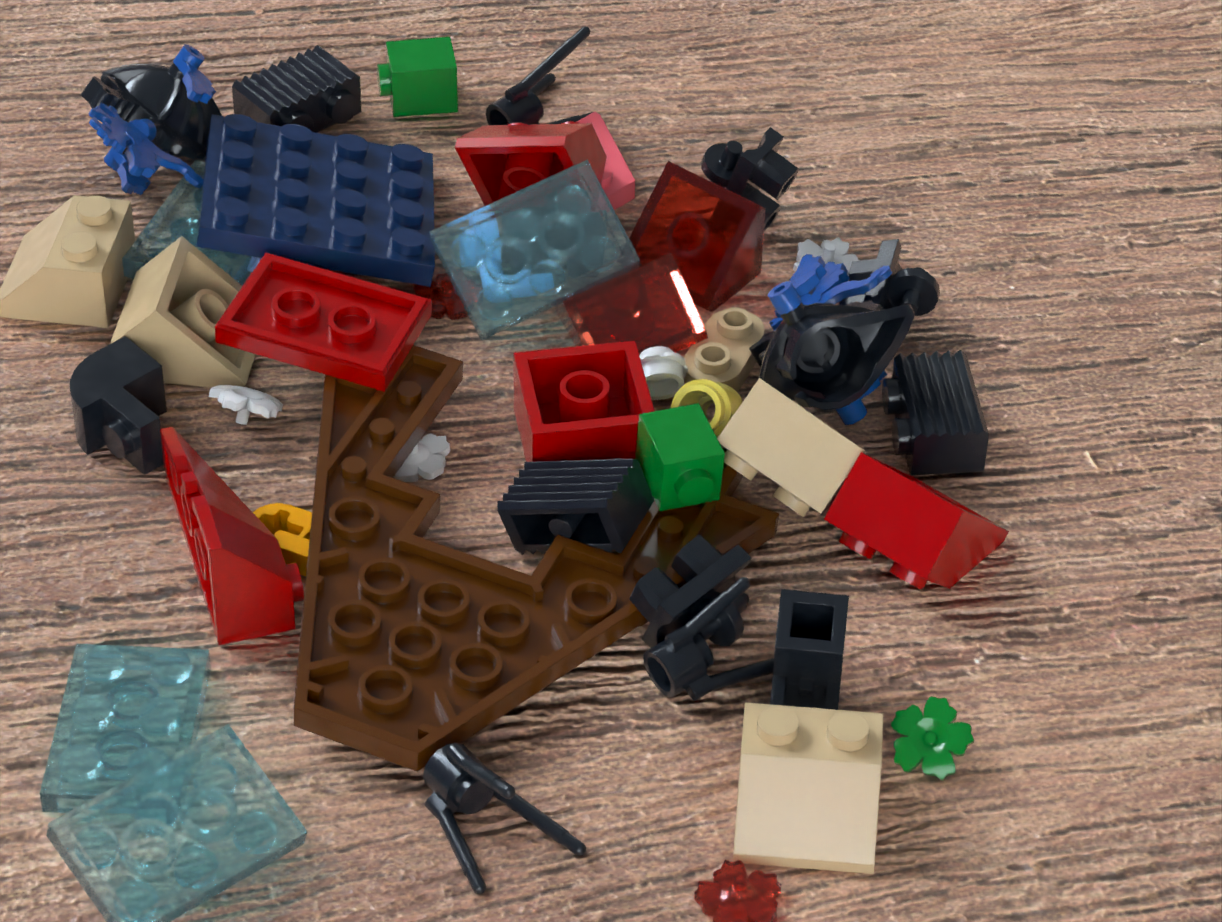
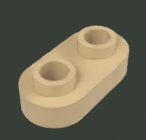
(726, 351)

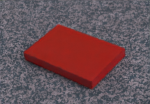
(324, 321)

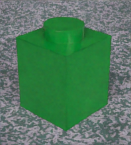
(419, 77)
(679, 456)

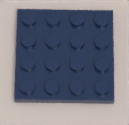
(318, 199)

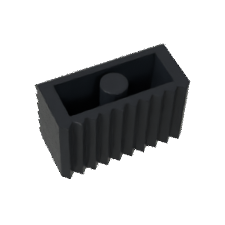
(302, 91)
(936, 414)
(578, 500)

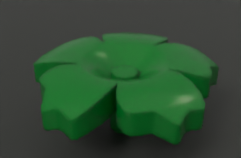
(930, 738)

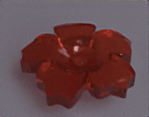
(443, 298)
(739, 899)

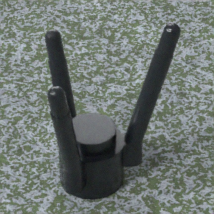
(521, 100)
(684, 655)
(467, 786)

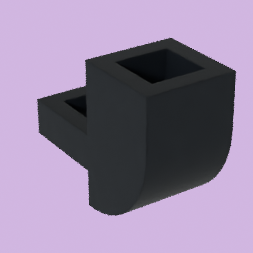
(119, 404)
(809, 649)

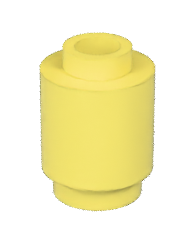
(708, 392)

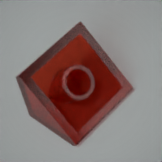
(707, 230)
(638, 306)

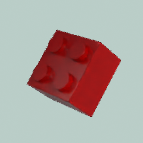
(580, 401)

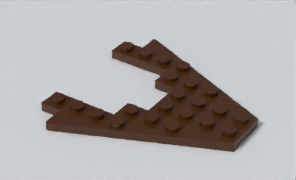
(432, 643)

